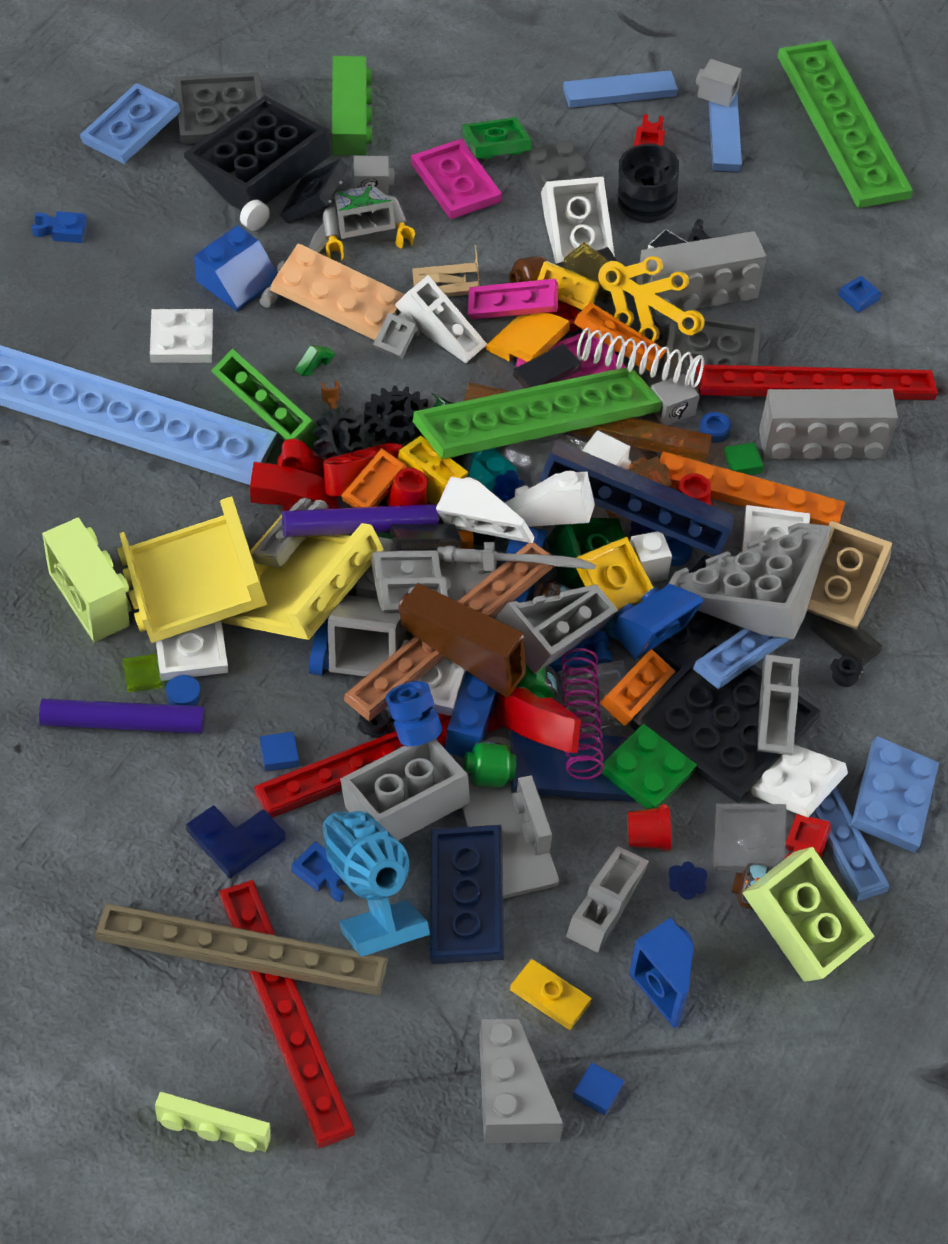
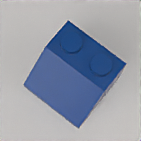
(235, 268)
(655, 618)
(663, 968)

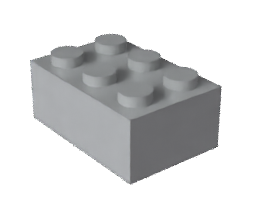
(408, 788)

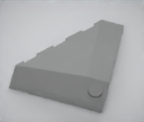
(763, 586)

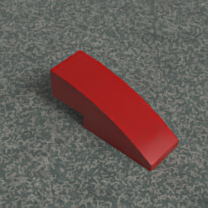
(286, 486)
(539, 719)

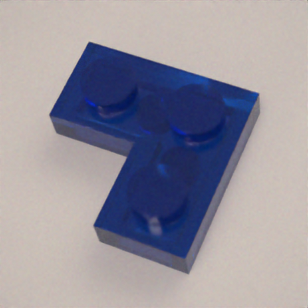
(231, 846)

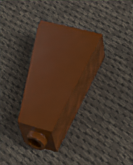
(466, 637)

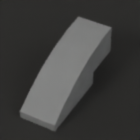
(778, 704)
(606, 899)

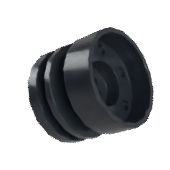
(648, 182)

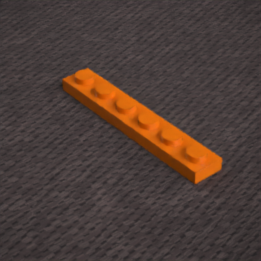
(753, 491)

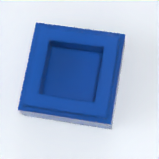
(859, 294)
(279, 751)
(598, 1089)

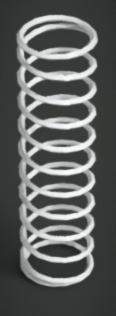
(690, 373)

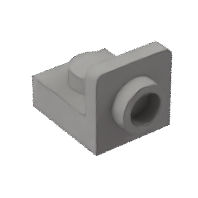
(396, 334)

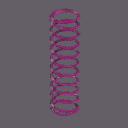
(584, 713)

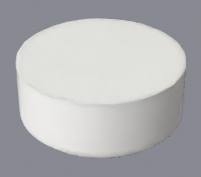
(254, 215)

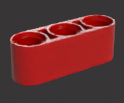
(345, 468)

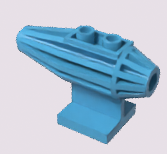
(374, 869)

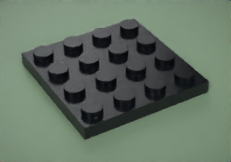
(717, 725)

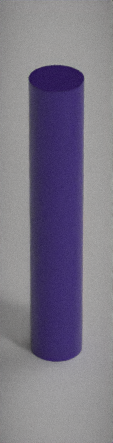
(346, 520)
(121, 715)

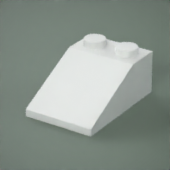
(576, 214)

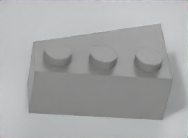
(557, 622)
(514, 1091)

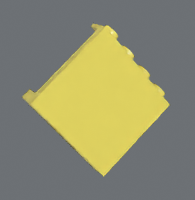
(192, 576)
(310, 582)

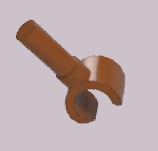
(331, 395)

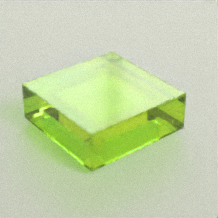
(141, 673)

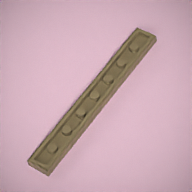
(242, 949)

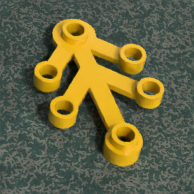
(646, 295)

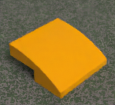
(528, 336)

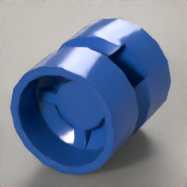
(414, 714)

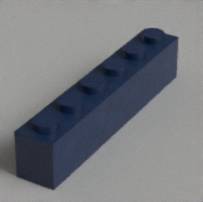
(644, 499)

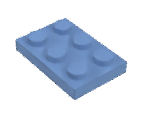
(130, 123)
(895, 794)

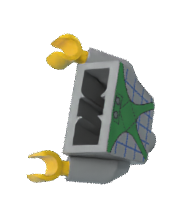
(362, 213)

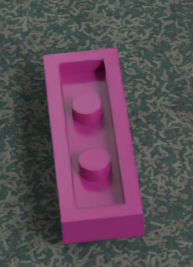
(513, 299)

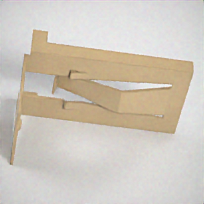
(439, 274)

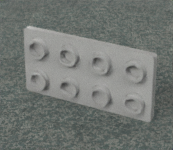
(525, 834)

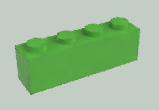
(349, 105)
(265, 399)

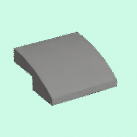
(400, 571)

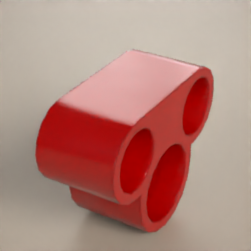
(300, 456)

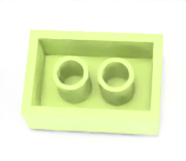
(87, 579)
(808, 914)

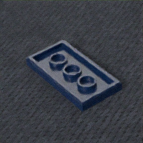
(549, 769)
(466, 894)

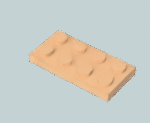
(336, 291)

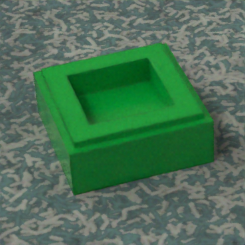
(743, 458)

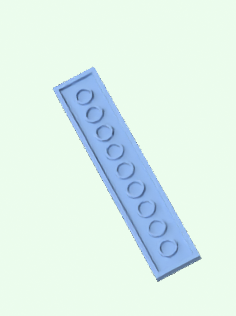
(132, 416)

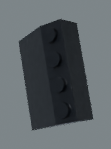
(259, 152)

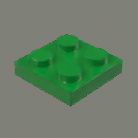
(496, 138)
(648, 768)

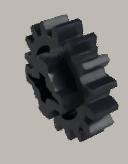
(395, 413)
(341, 433)

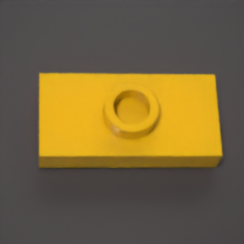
(573, 287)
(550, 994)

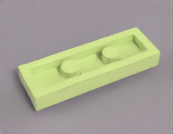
(212, 1122)

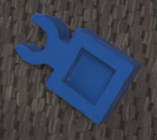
(63, 227)
(318, 872)

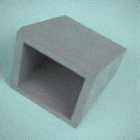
(362, 636)

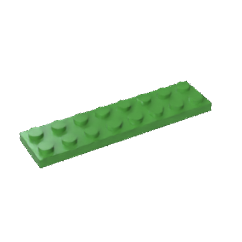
(844, 124)
(536, 412)

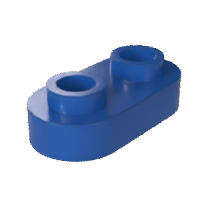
(320, 651)

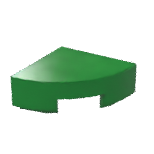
(313, 358)

